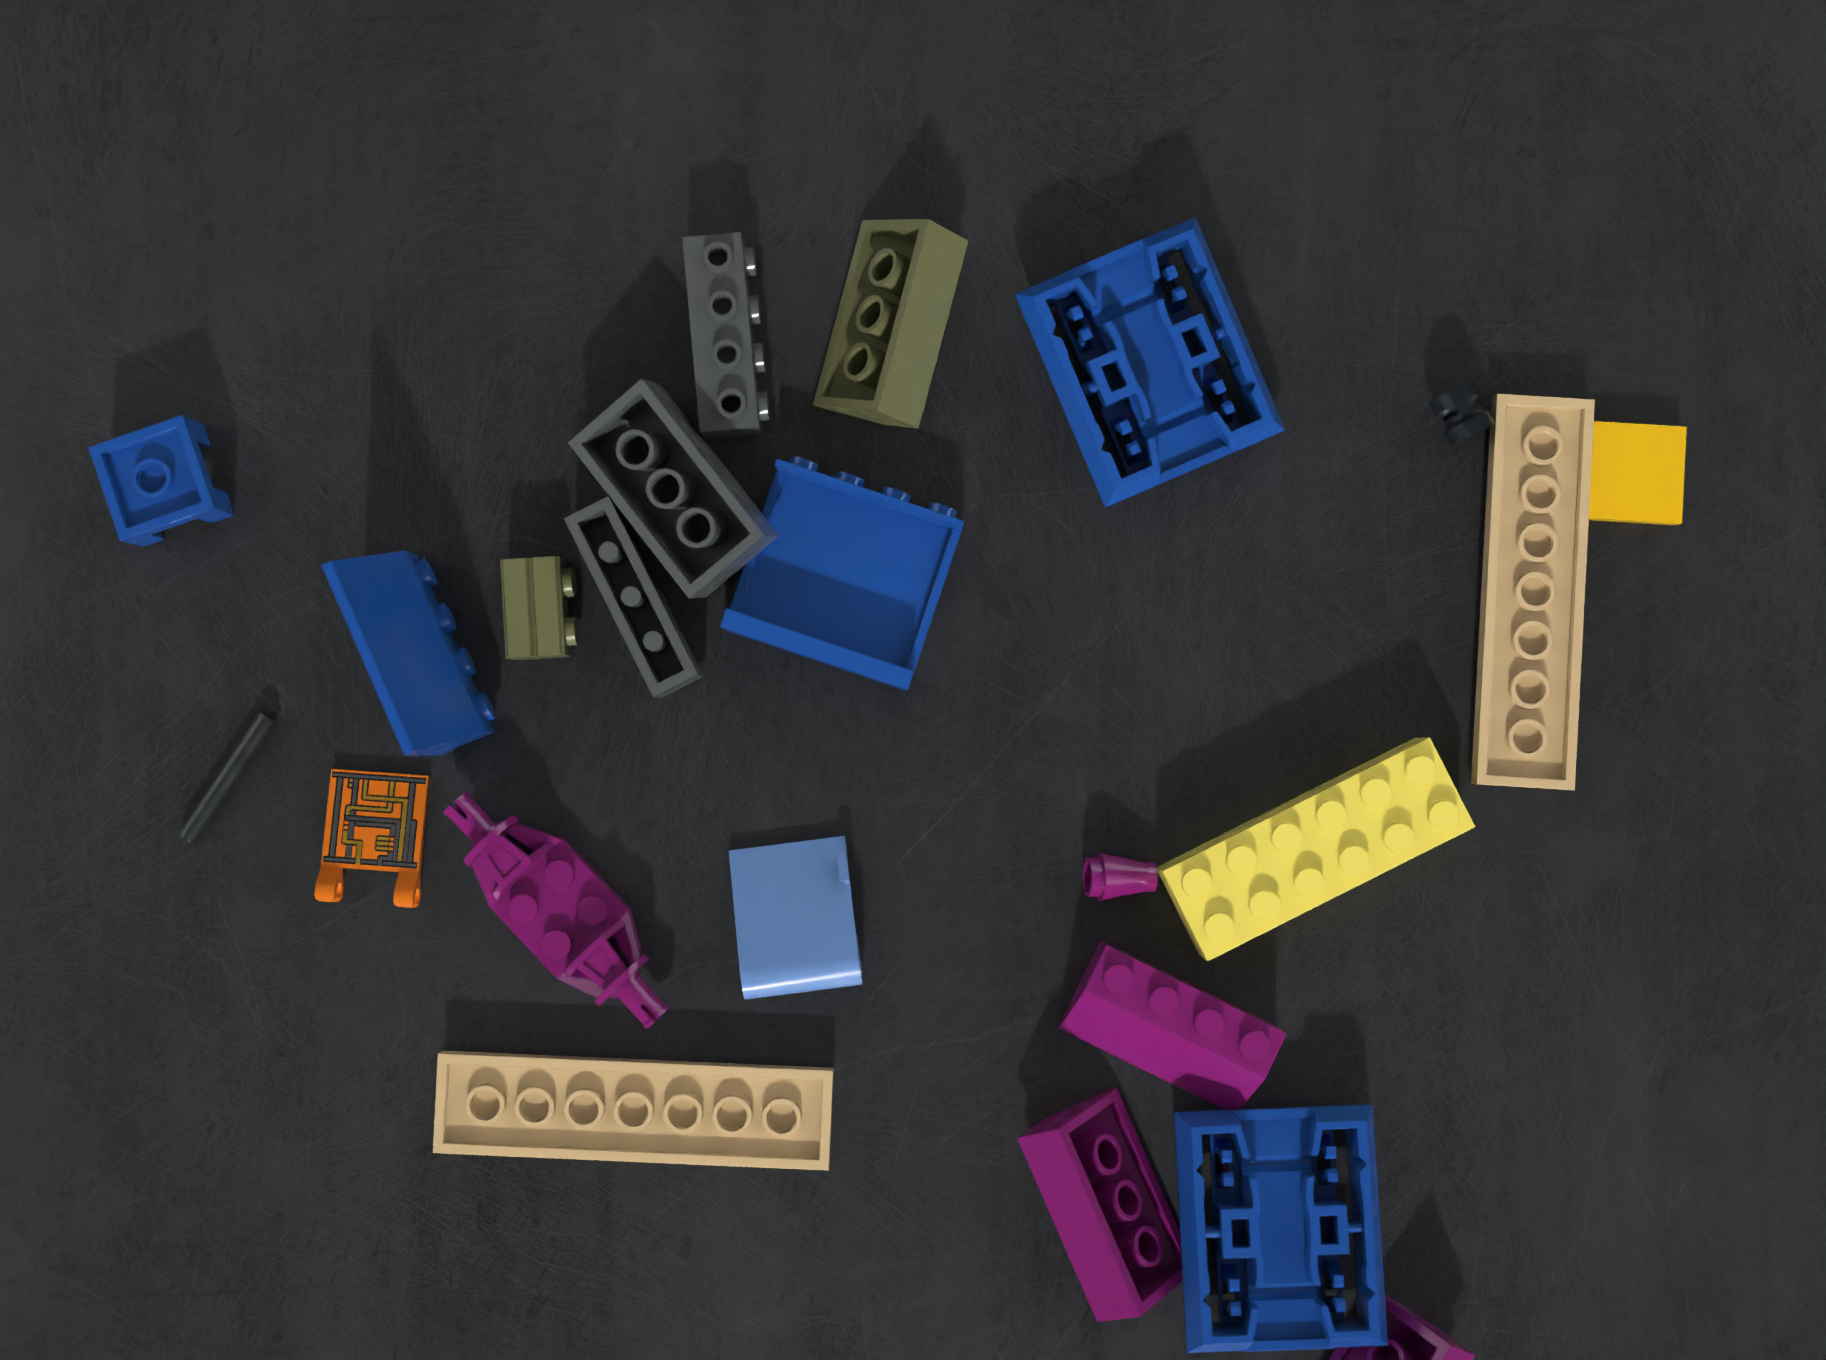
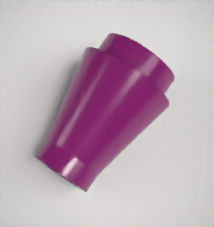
(1116, 877)

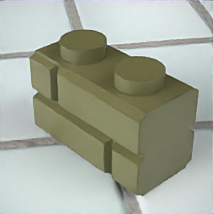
(538, 608)

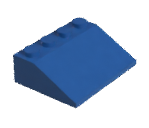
(411, 651)

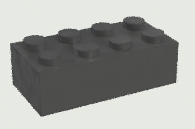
(673, 489)

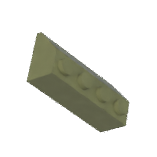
(891, 321)

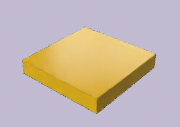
(1637, 473)

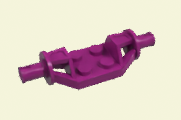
(558, 908)

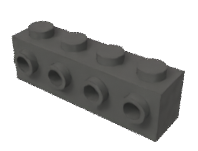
(723, 336)

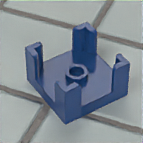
(158, 480)

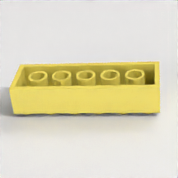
(1315, 847)

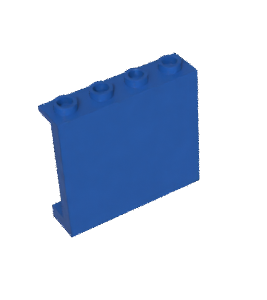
(847, 574)

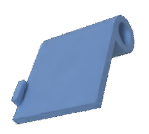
(794, 918)

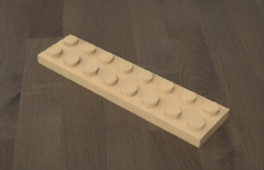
(1533, 592)
(633, 1110)

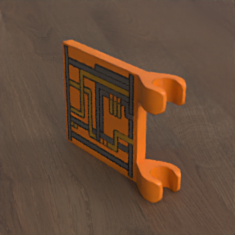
(377, 826)

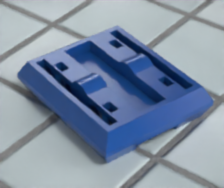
(1149, 362)
(1279, 1229)

